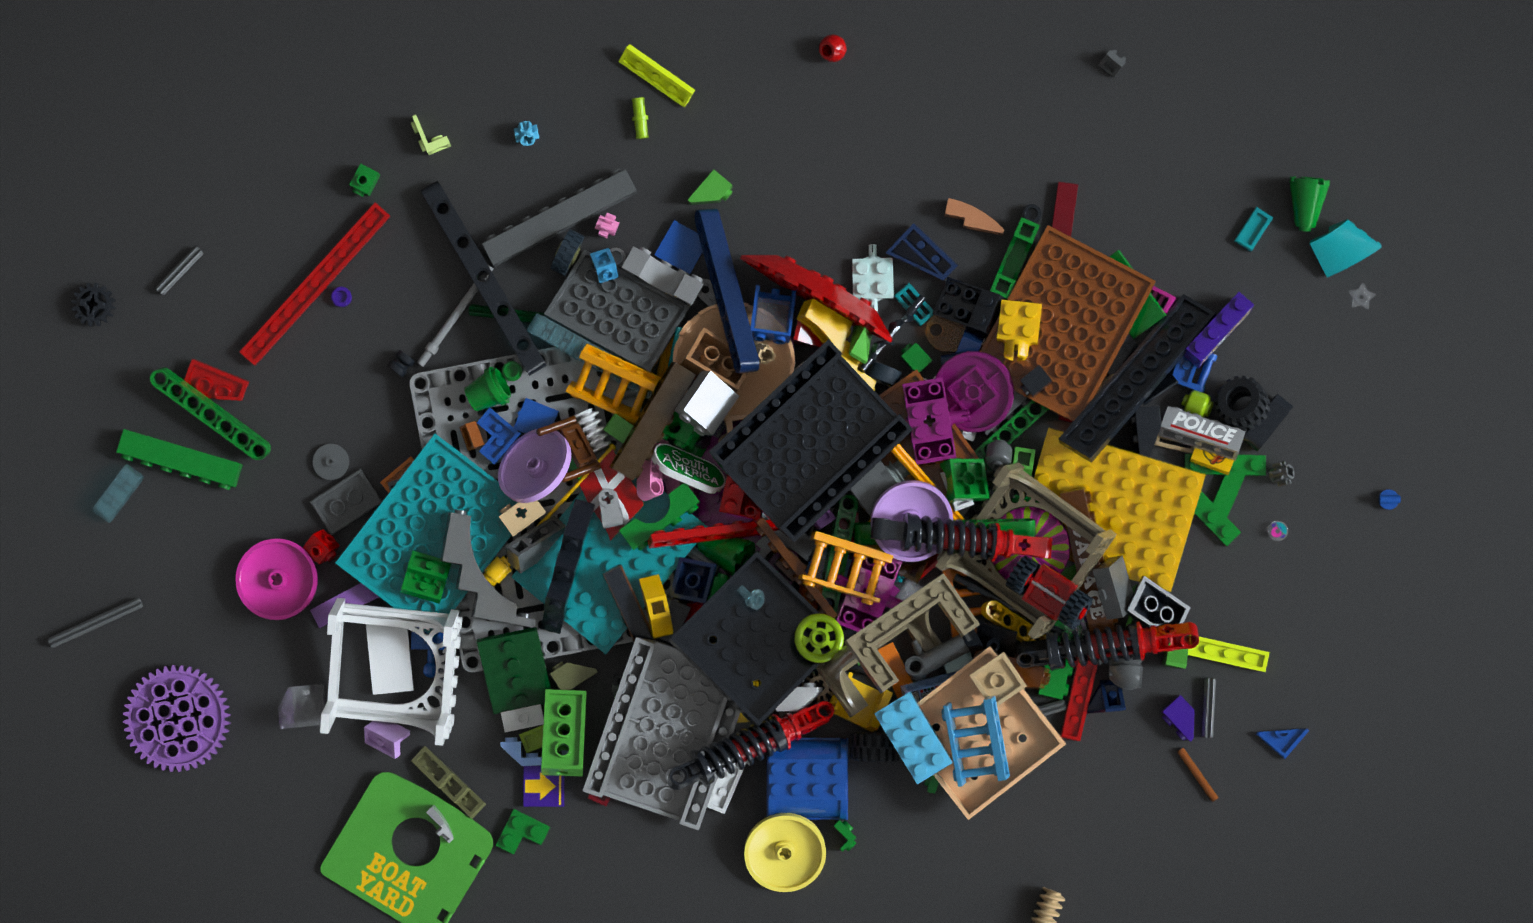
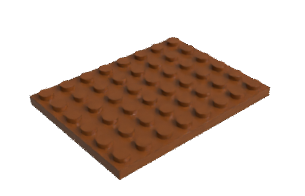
(1083, 321)

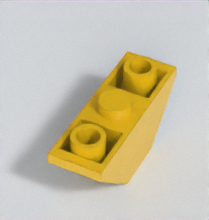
(656, 606)

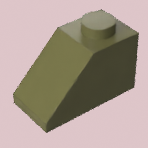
(571, 675)

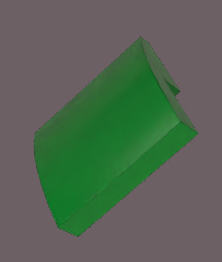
(425, 577)

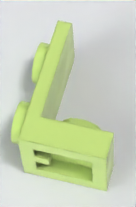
(438, 143)

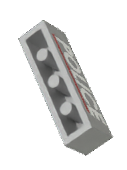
(1201, 433)

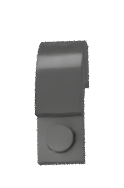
(803, 546)

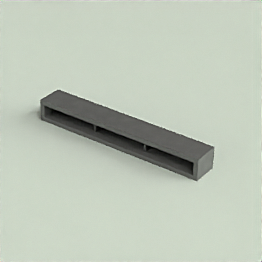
(560, 217)

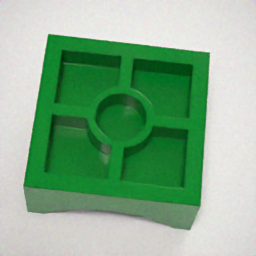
(965, 480)

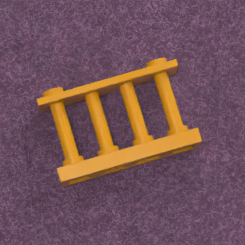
(622, 368)
(860, 553)

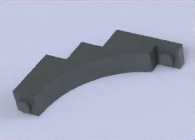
(487, 601)

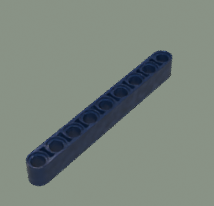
(726, 291)

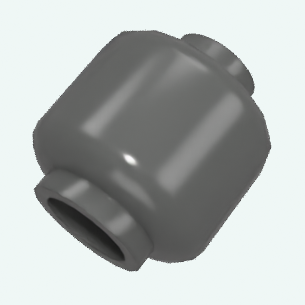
(998, 454)

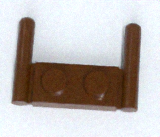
(580, 448)

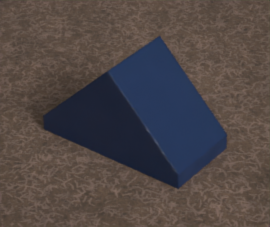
(970, 341)

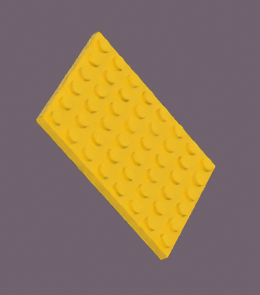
(1135, 497)

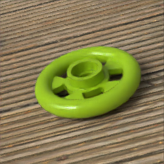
(811, 622)

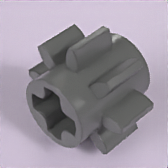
(1281, 473)

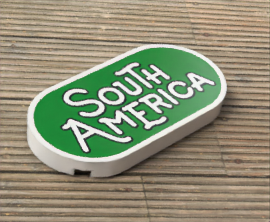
(688, 468)

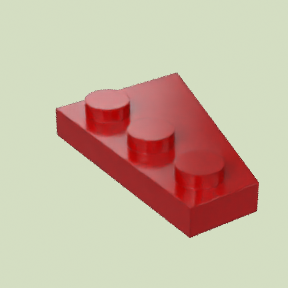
(215, 382)

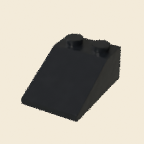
(1155, 605)

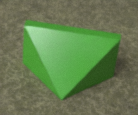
(860, 343)

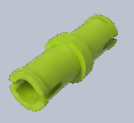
(640, 118)

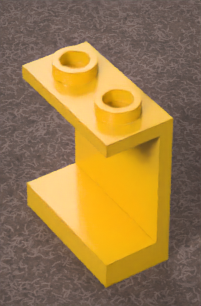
(866, 717)

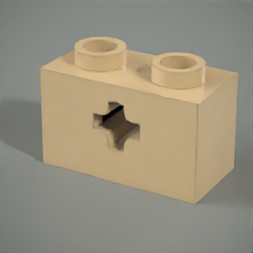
(515, 524)

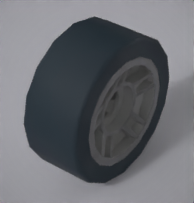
(883, 374)

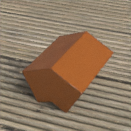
(472, 435)

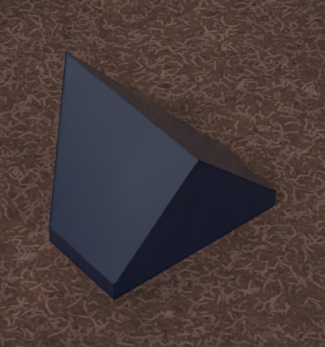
(1107, 698)

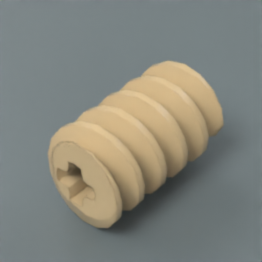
(1048, 906)

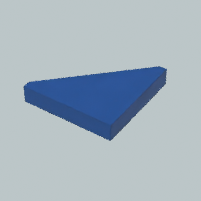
(1283, 740)

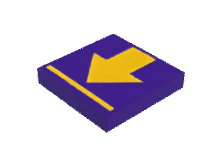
(542, 789)

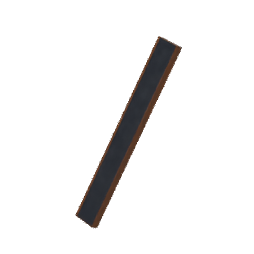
(627, 603)

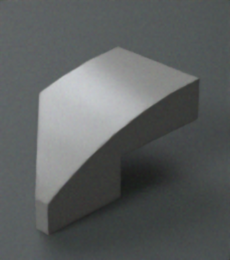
(444, 829)

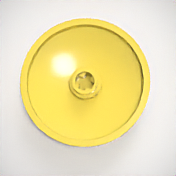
(785, 852)

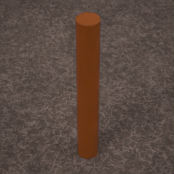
(1197, 774)

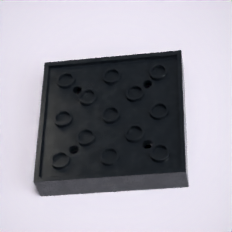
(751, 641)

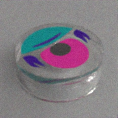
(1277, 531)

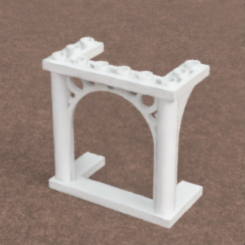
(434, 719)

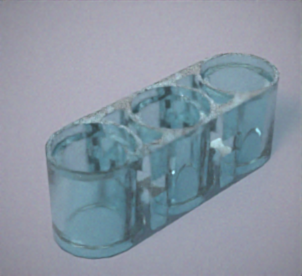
(118, 493)

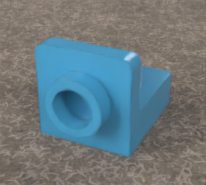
(604, 265)

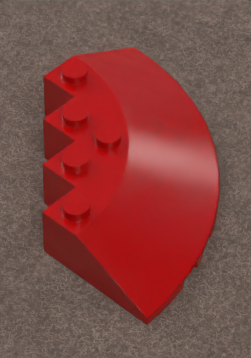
(813, 286)

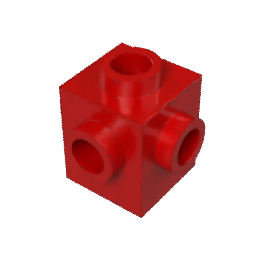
(321, 547)

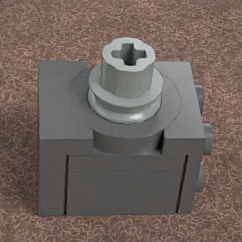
(876, 482)

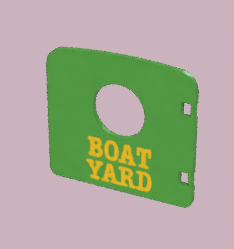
(369, 868)

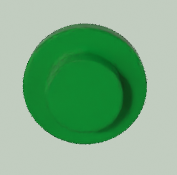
(512, 371)

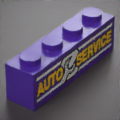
(1218, 329)

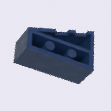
(923, 253)

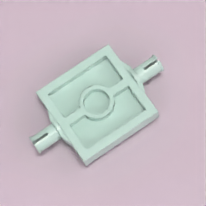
(873, 278)

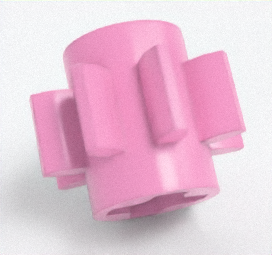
(607, 225)

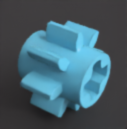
(526, 133)

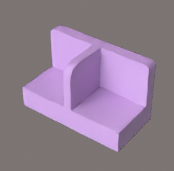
(385, 737)

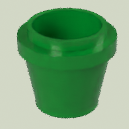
(488, 390)

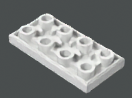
(389, 659)

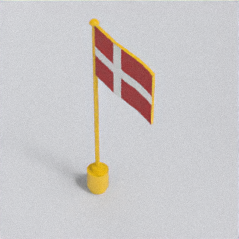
(591, 486)

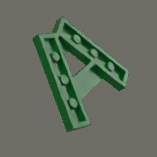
(1215, 513)

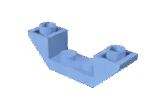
(514, 749)

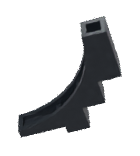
(566, 566)

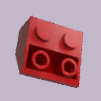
(736, 502)

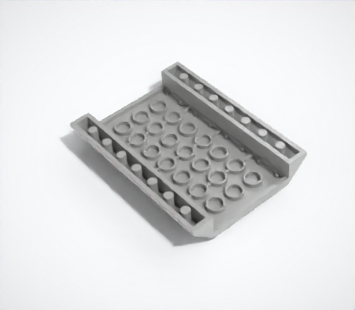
(653, 725)

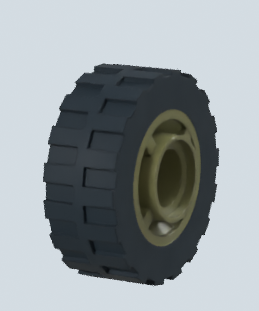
(567, 252)

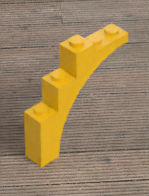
(830, 325)

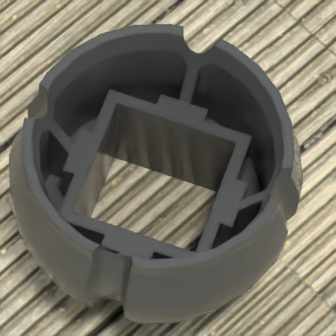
(1126, 673)

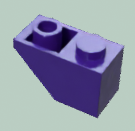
(1181, 716)

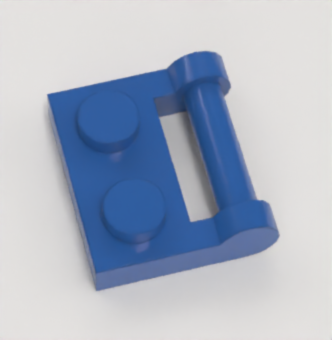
(1185, 370)

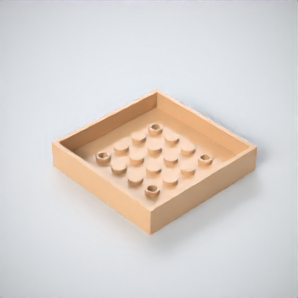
(1016, 716)

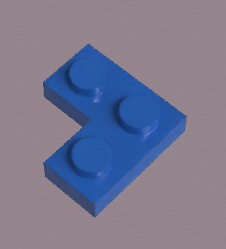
(502, 435)

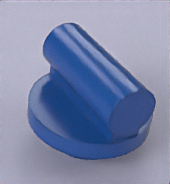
(1389, 499)

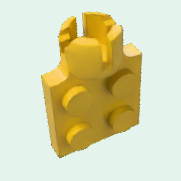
(1018, 327)

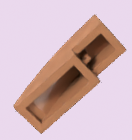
(973, 218)

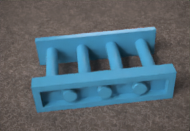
(995, 748)

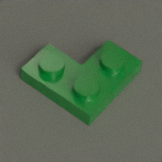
(521, 826)

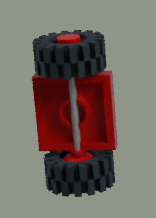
(1049, 592)

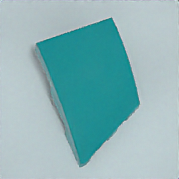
(1342, 247)

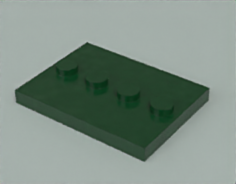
(514, 669)

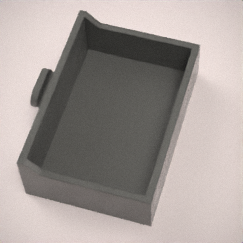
(1113, 587)

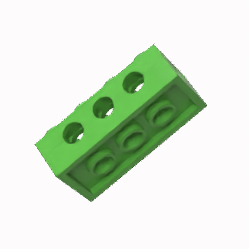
(553, 742)

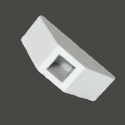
(800, 698)

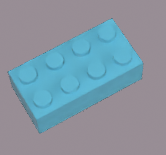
(913, 737)

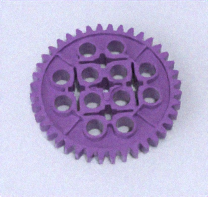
(207, 737)

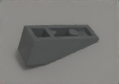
(533, 545)

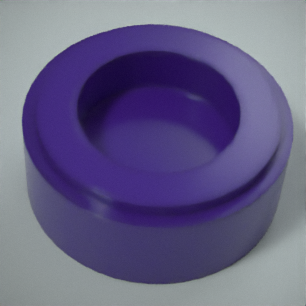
(341, 297)

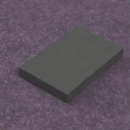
(346, 502)

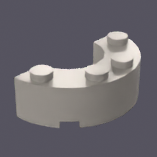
(662, 276)

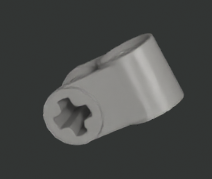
(610, 513)

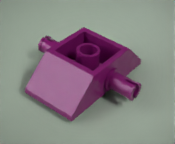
(929, 400)
(857, 615)

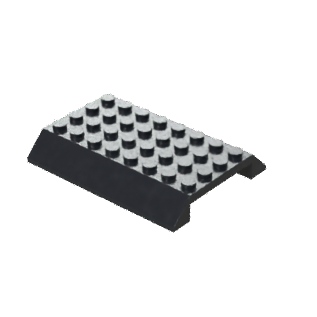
(810, 441)

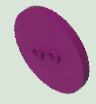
(978, 384)

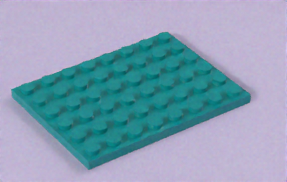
(416, 520)
(590, 603)

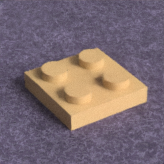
(998, 679)

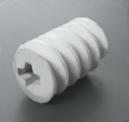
(593, 431)

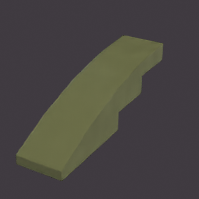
(448, 782)

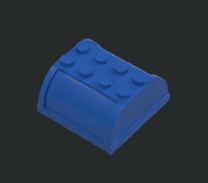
(810, 779)

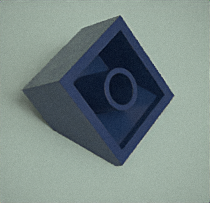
(693, 581)

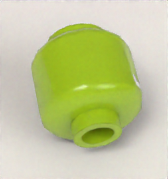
(1198, 403)

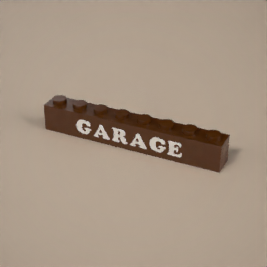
(1096, 618)

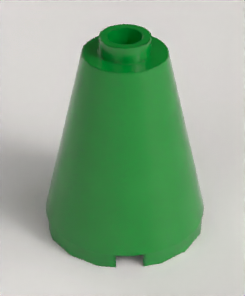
(1307, 200)
(728, 553)

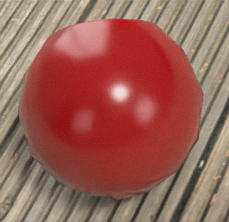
(832, 48)

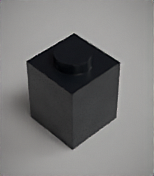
(1035, 381)

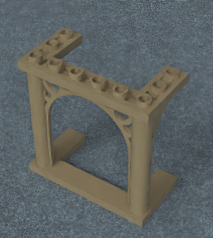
(1014, 477)
(908, 616)

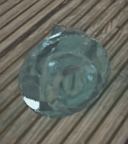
(755, 599)

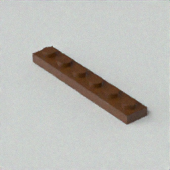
(789, 561)

